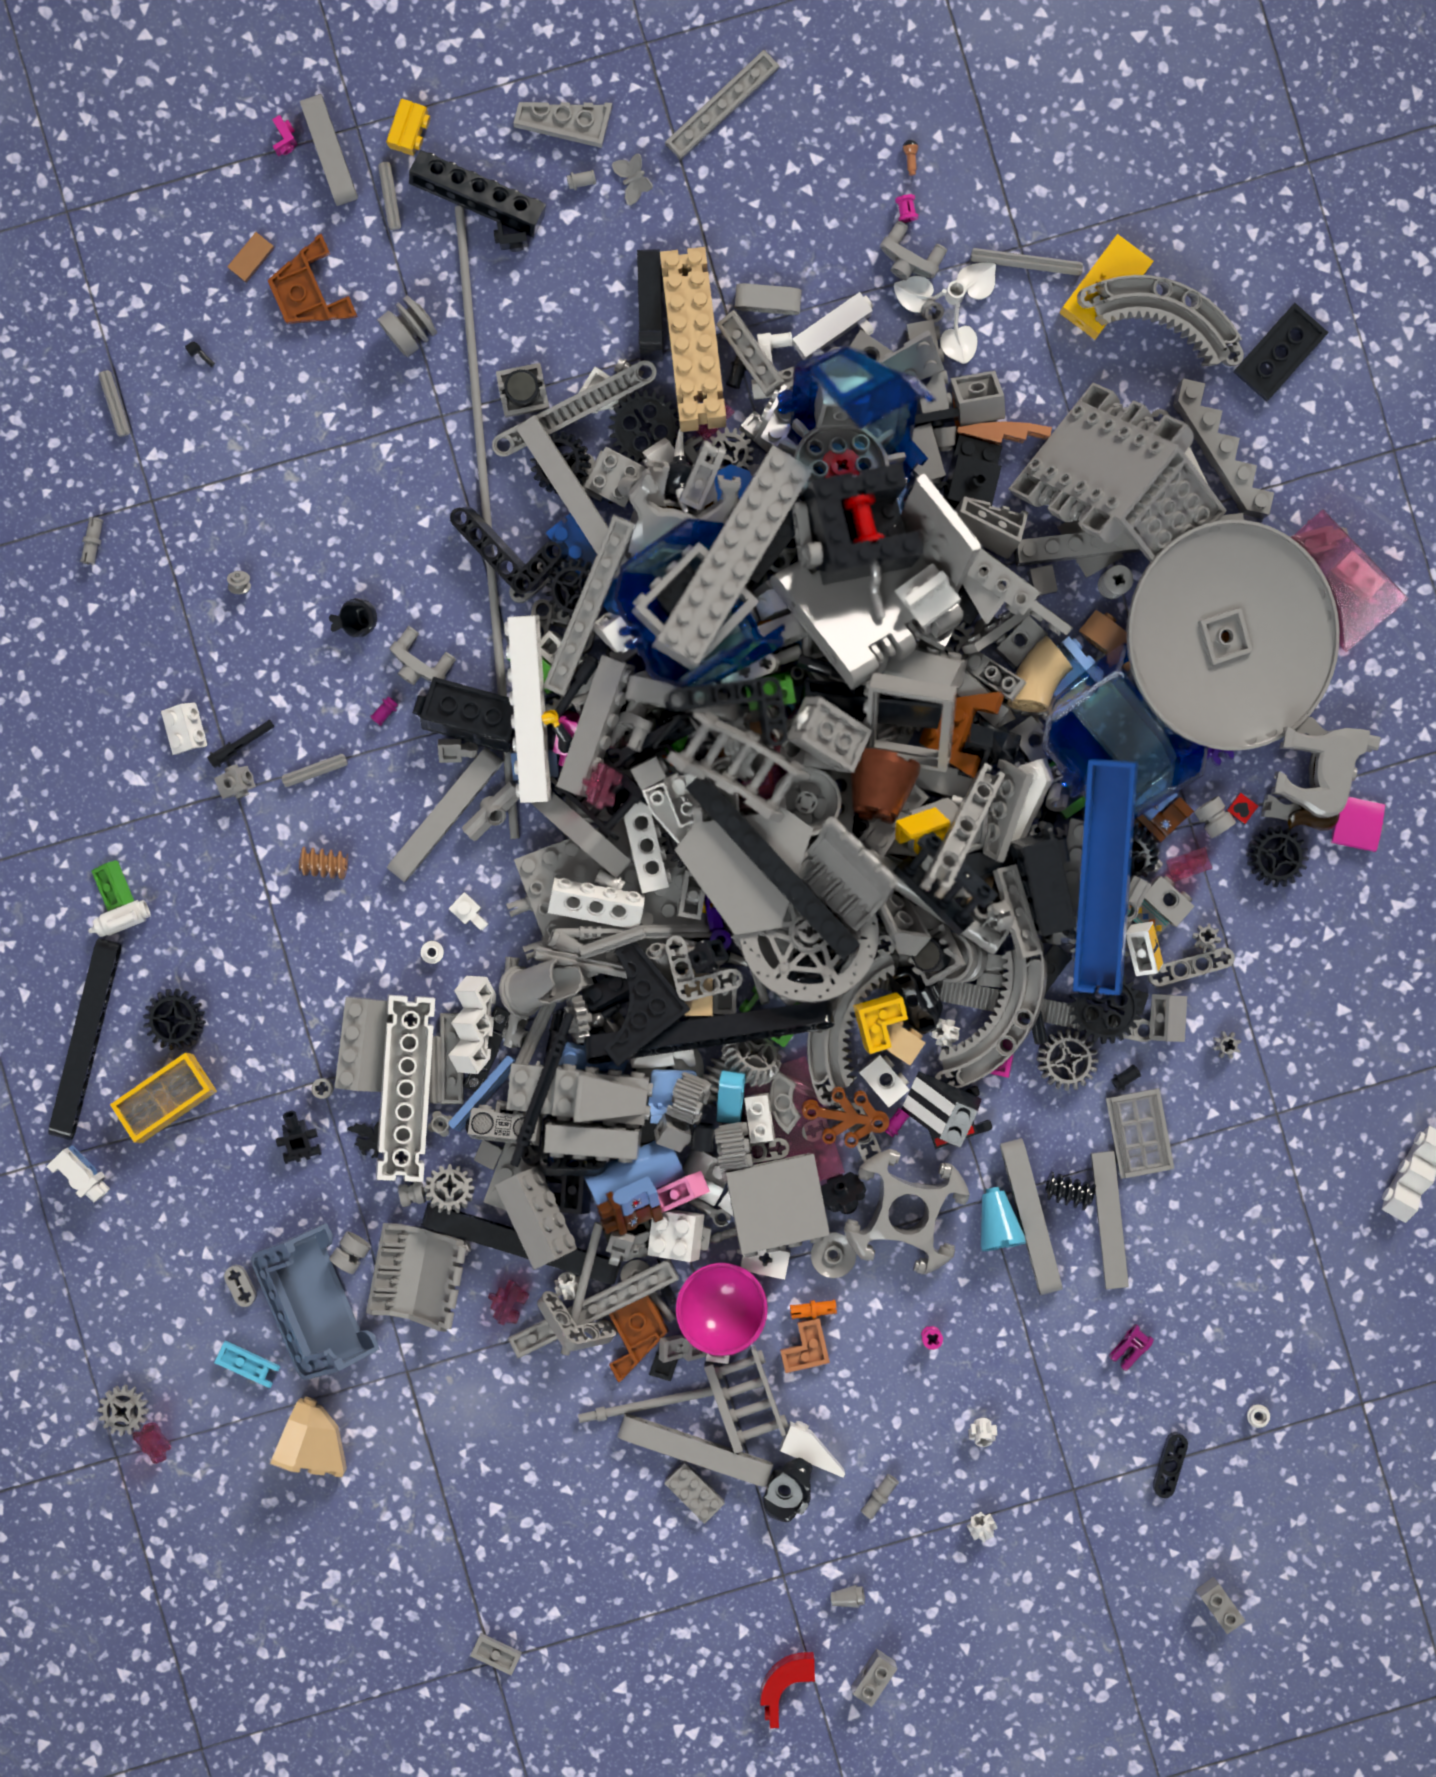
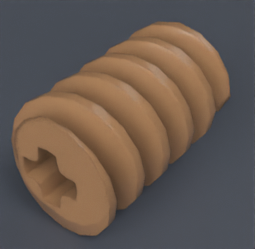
(323, 863)

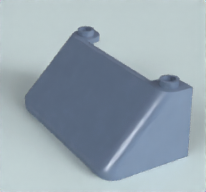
(311, 1304)

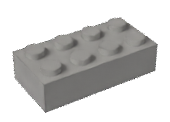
(694, 1492)

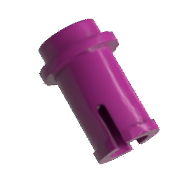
(384, 710)
(896, 1122)

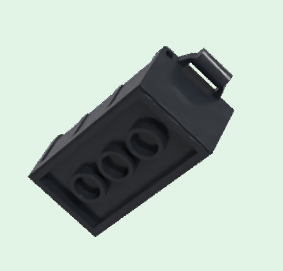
(467, 714)
(1045, 882)

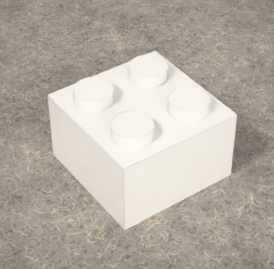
(677, 1236)

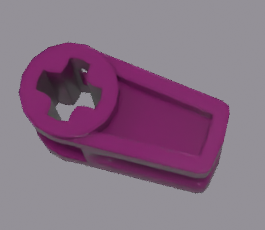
(1130, 1340)

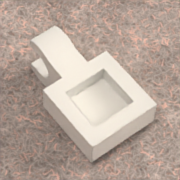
(467, 909)

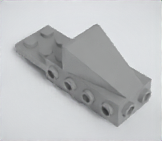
(1019, 595)
(584, 1094)

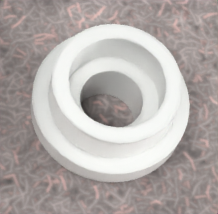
(439, 952)
(1263, 1421)

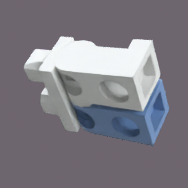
(80, 1172)

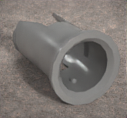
(529, 988)

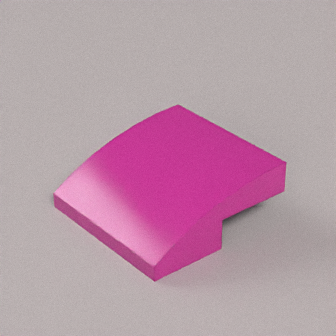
(1359, 825)

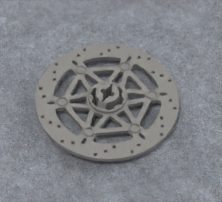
(812, 991)

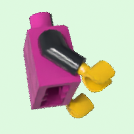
(563, 729)

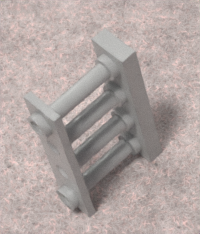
(731, 1416)

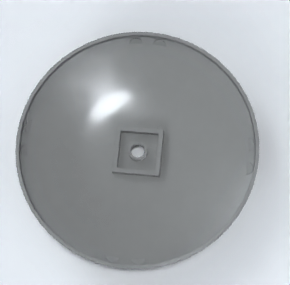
(1278, 627)

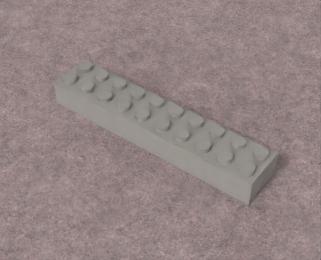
(732, 558)

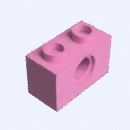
(682, 1191)

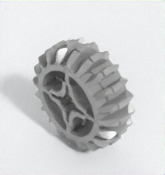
(1086, 1054)
(754, 1058)

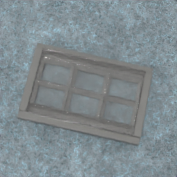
(1139, 1133)

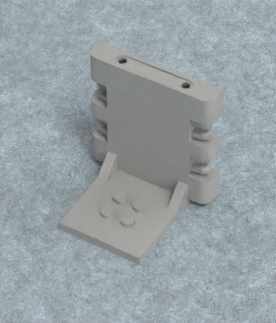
(1120, 474)
(842, 613)

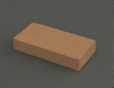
(251, 257)

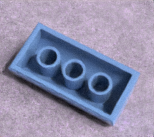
(653, 1161)

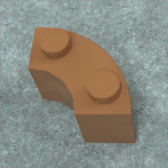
(1104, 634)

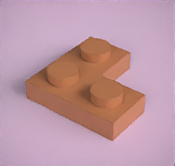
(811, 1351)

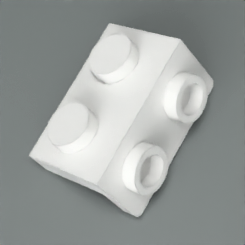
(184, 728)

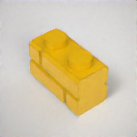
(408, 127)

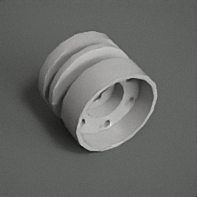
(407, 326)

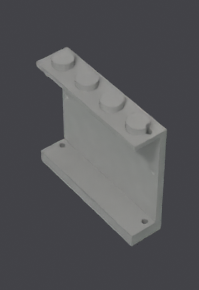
(777, 1204)

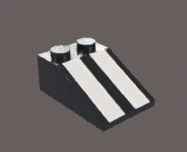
(941, 1108)

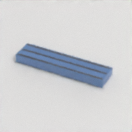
(483, 1093)

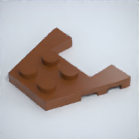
(299, 293)
(964, 714)
(640, 1330)

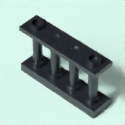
(634, 796)
(946, 908)

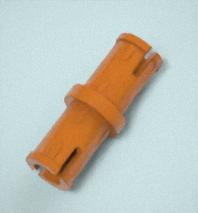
(813, 1309)

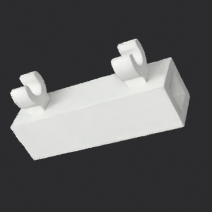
(835, 325)

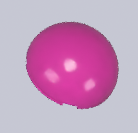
(721, 1309)

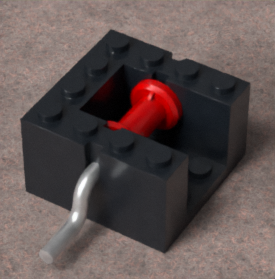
(861, 527)

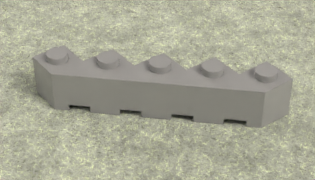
(1221, 450)

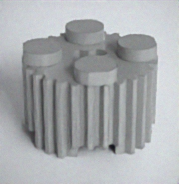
(689, 1097)
(733, 1146)

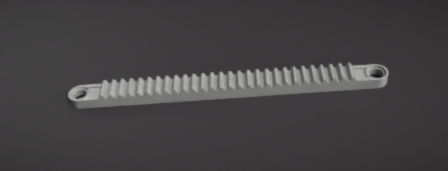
(986, 999)

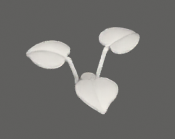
(974, 279)

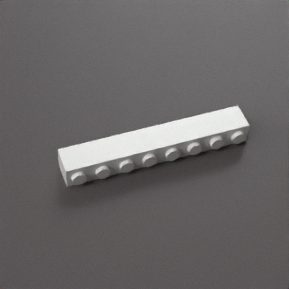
(529, 706)

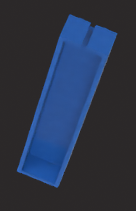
(1105, 876)

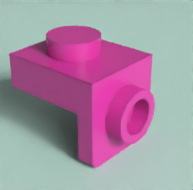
(288, 143)

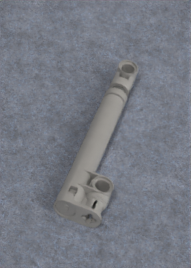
(978, 932)

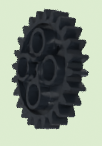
(626, 437)
(1099, 1026)

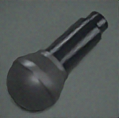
(598, 1019)

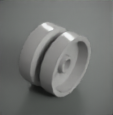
(975, 960)

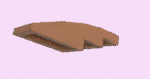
(996, 431)

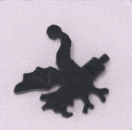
(365, 1131)

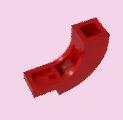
(788, 1670)

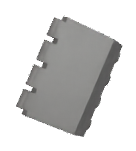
(846, 875)
(417, 1275)

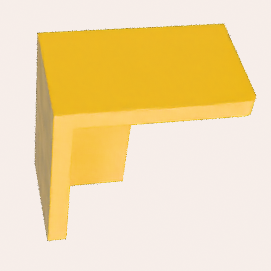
(920, 824)
(875, 1016)

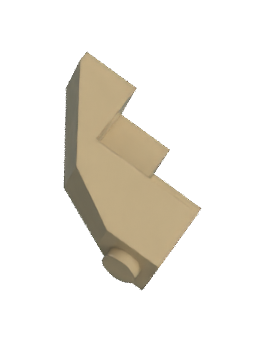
(310, 1441)

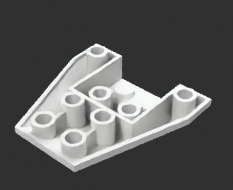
(672, 802)

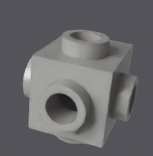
(235, 782)

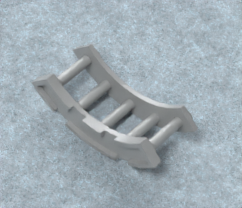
(726, 780)

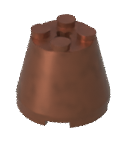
(882, 784)

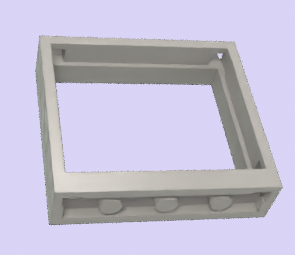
(659, 584)
(928, 758)

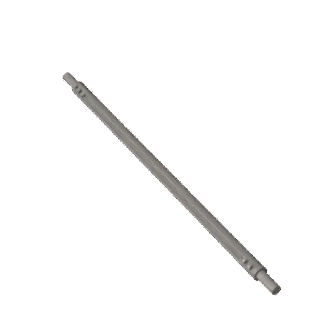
(657, 931)

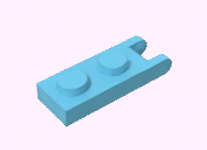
(245, 1363)

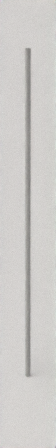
(483, 483)

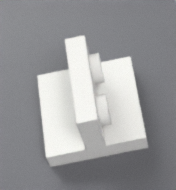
(928, 595)

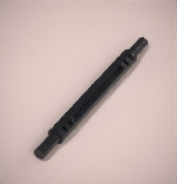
(542, 1089)

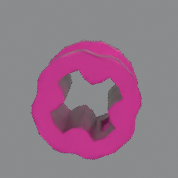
(906, 208)
(932, 1344)

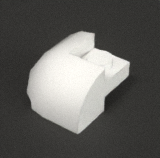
(710, 1168)

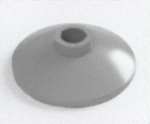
(836, 1266)

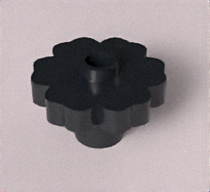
(843, 1193)

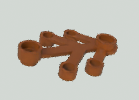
(847, 1117)

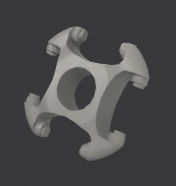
(923, 1232)

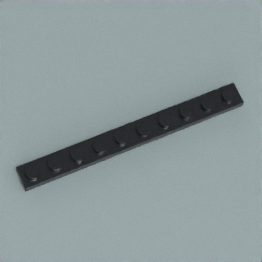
(773, 866)

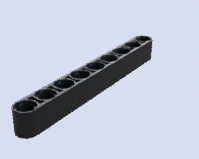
(85, 1039)
(507, 1240)

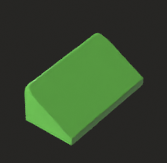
(112, 885)

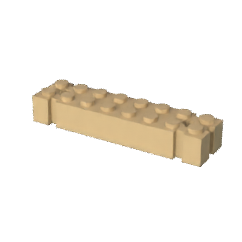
(693, 339)

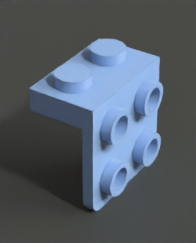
(1072, 651)
(662, 1090)

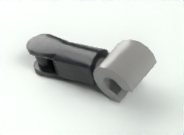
(1054, 804)

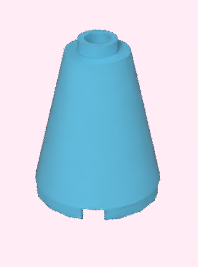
(999, 1222)

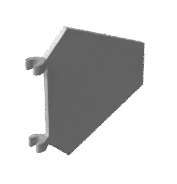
(732, 880)

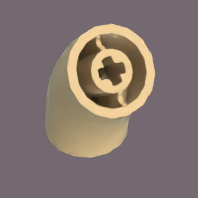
(1043, 671)

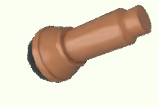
(910, 148)

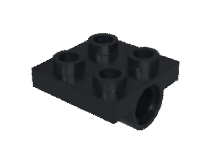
(671, 594)

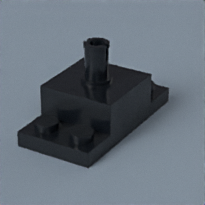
(972, 471)

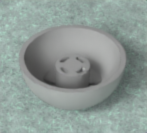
(817, 790)

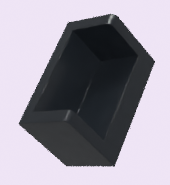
(978, 743)

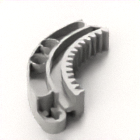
(1137, 298)
(828, 1047)
(985, 1050)

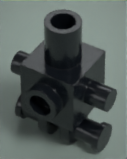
(297, 1139)

